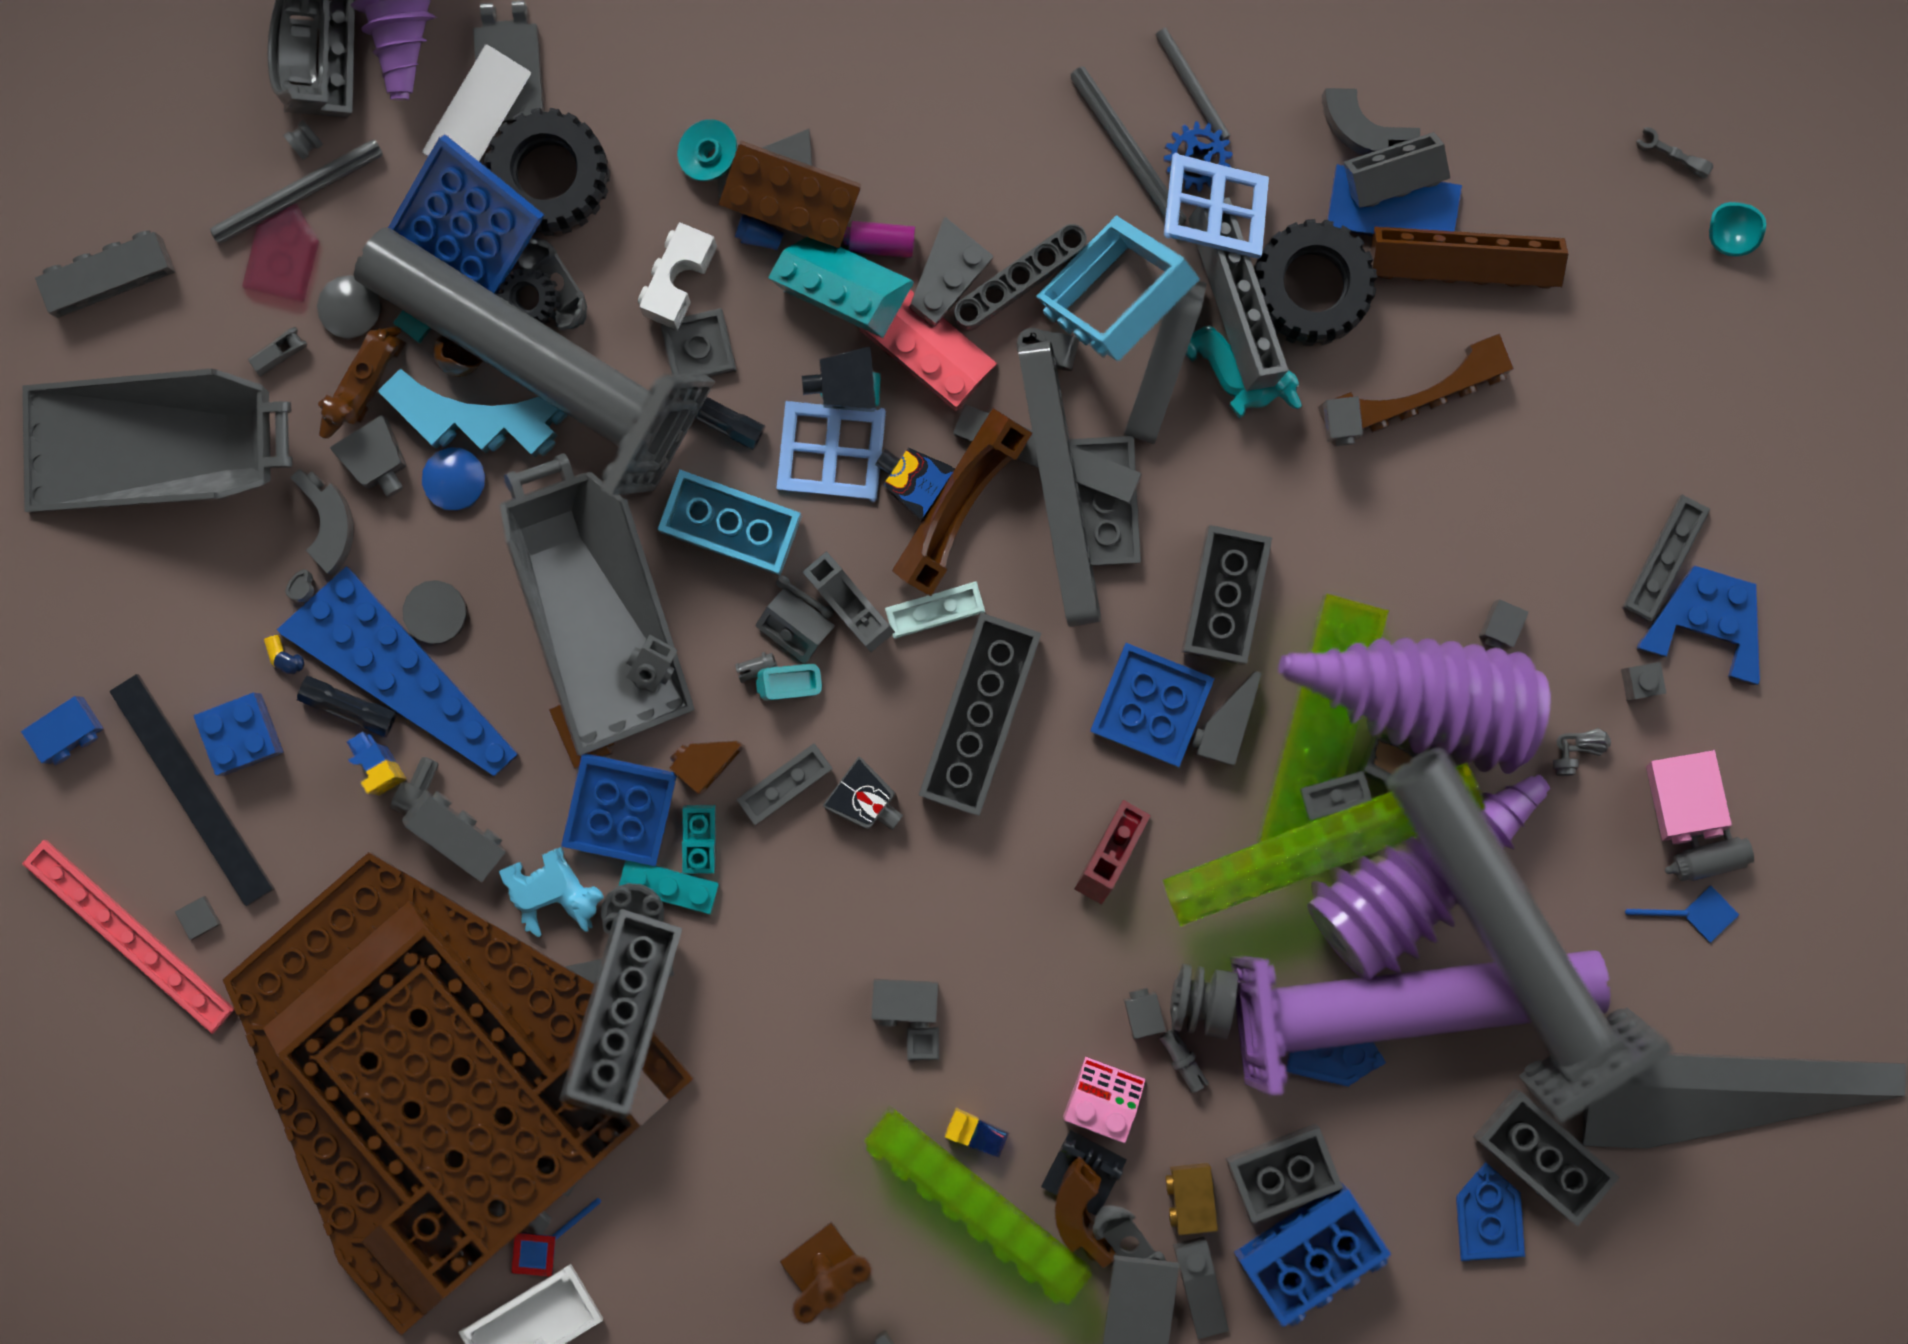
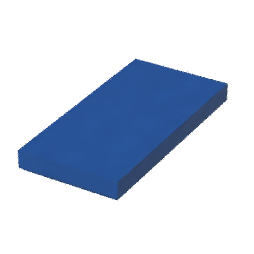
(1421, 209)

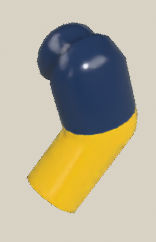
(280, 659)

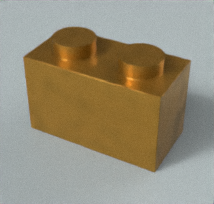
(1192, 1198)

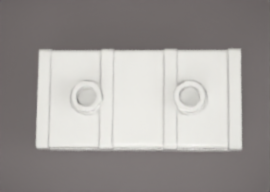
(542, 1315)

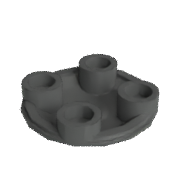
(348, 307)
(632, 898)

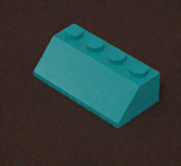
(841, 284)

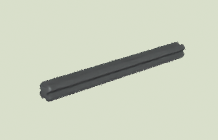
(1123, 140)
(296, 191)

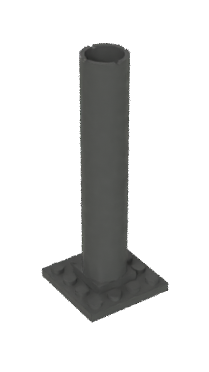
(639, 421)
(1585, 1048)

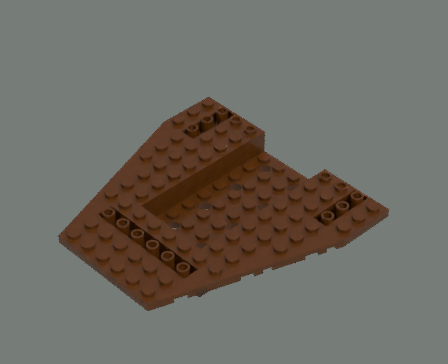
(346, 986)

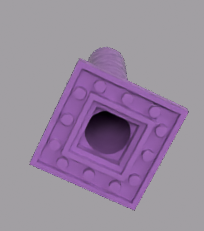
(1375, 1010)

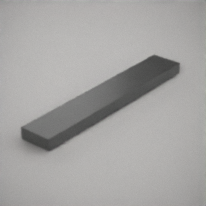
(1090, 469)

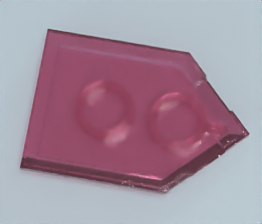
(282, 256)

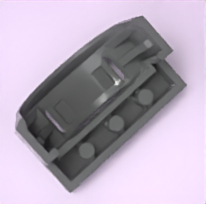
(293, 56)

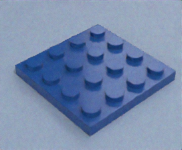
(466, 215)

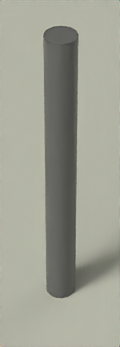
(1192, 83)

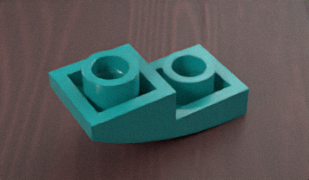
(699, 839)

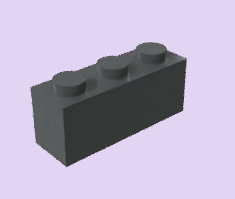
(1397, 170)
(454, 834)

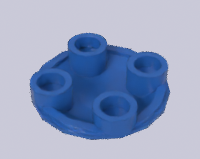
(453, 479)

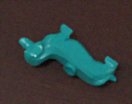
(1221, 357)

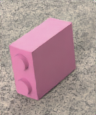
(1688, 797)

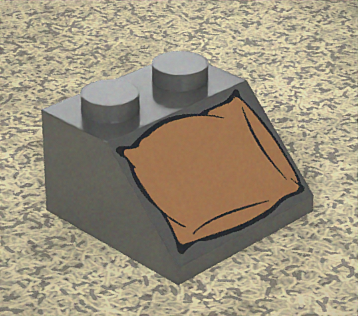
(1383, 759)

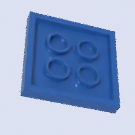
(1152, 704)
(619, 809)

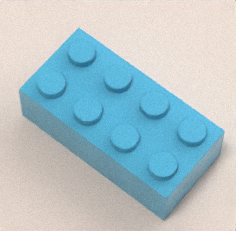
(729, 522)

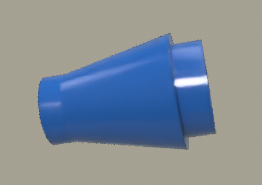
(758, 233)

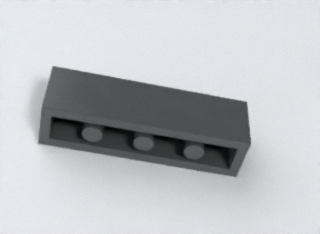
(104, 274)

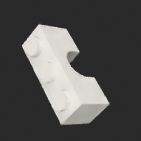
(685, 251)

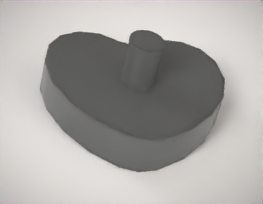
(300, 587)

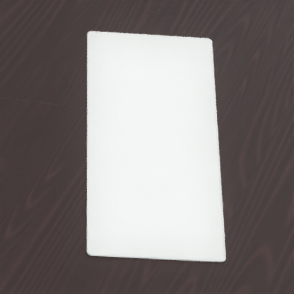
(481, 102)

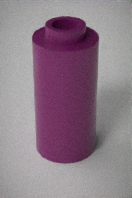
(880, 239)

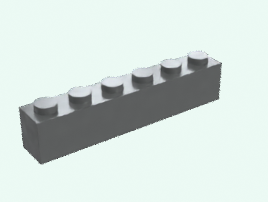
(1241, 306)

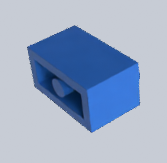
(62, 731)

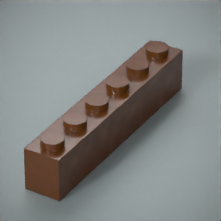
(1469, 257)

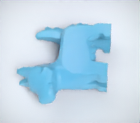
(550, 885)

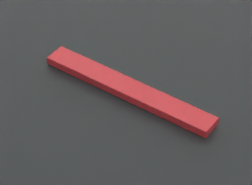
(128, 936)

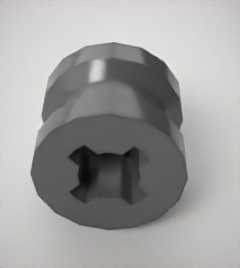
(303, 140)

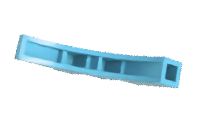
(485, 425)

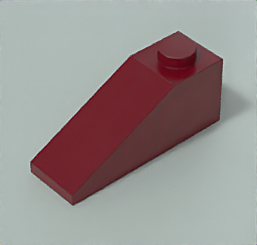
(1112, 852)

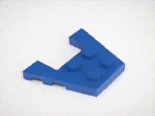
(1714, 607)

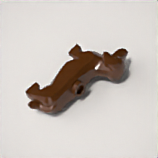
(360, 381)

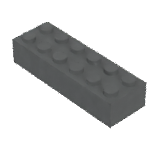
(980, 714)
(621, 1014)

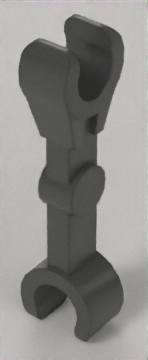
(1698, 166)

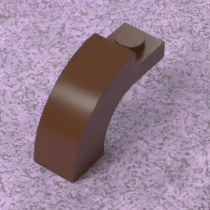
(1072, 1215)

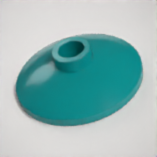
(697, 144)

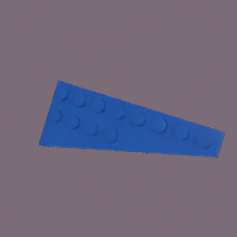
(368, 646)

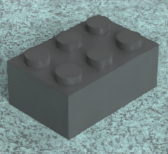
(1284, 1173)

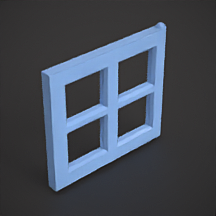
(1216, 207)
(830, 451)

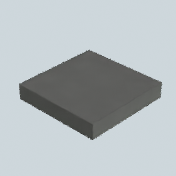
(699, 345)

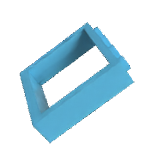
(1092, 262)

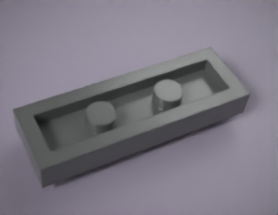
(784, 784)

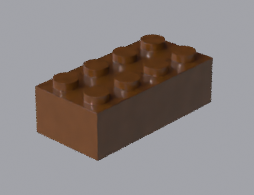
(790, 194)

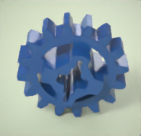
(1191, 143)

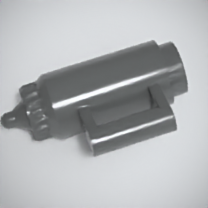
(1712, 858)

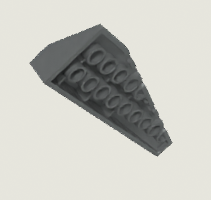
(1718, 1094)

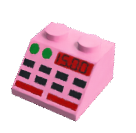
(1104, 1099)

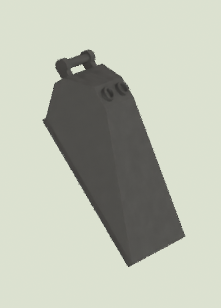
(148, 439)
(589, 602)

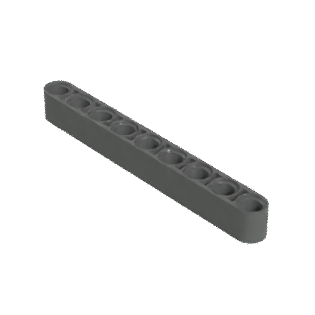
(1058, 483)

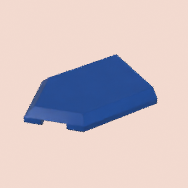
(1336, 1064)
(1489, 1217)

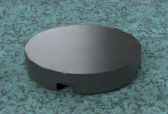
(434, 612)

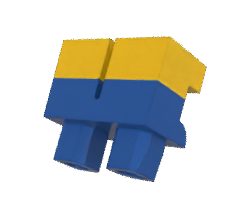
(378, 763)

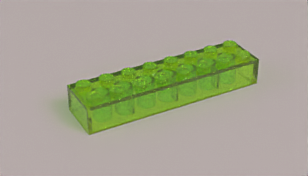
(1316, 735)
(977, 1204)

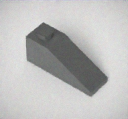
(1225, 729)
(1201, 1287)

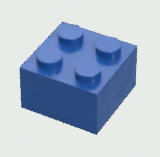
(238, 734)

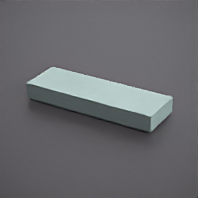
(935, 610)

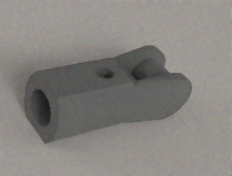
(273, 355)

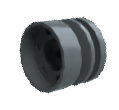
(1204, 1001)

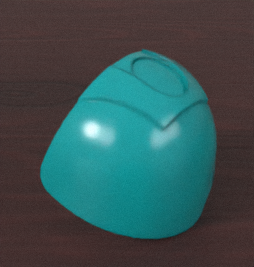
(1736, 229)

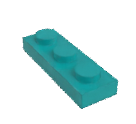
(672, 885)

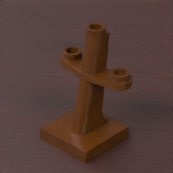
(824, 1272)

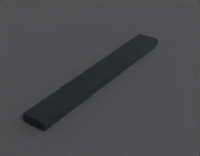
(192, 790)

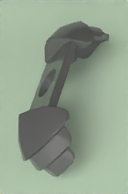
(543, 256)
(1117, 1223)

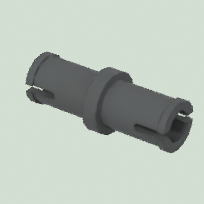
(1183, 1060)

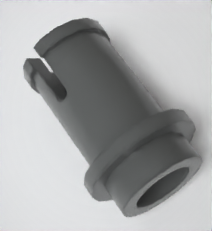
(755, 665)

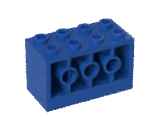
(1300, 1236)

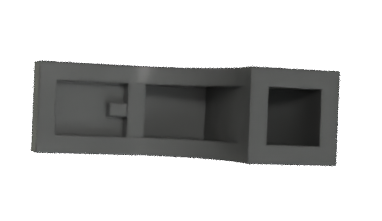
(1354, 128)
(336, 522)
(848, 602)

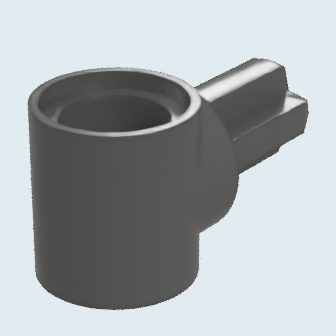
(409, 793)

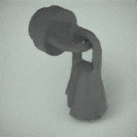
(1592, 742)

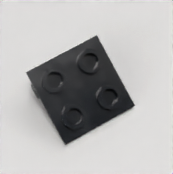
(1101, 1160)

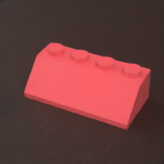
(935, 356)

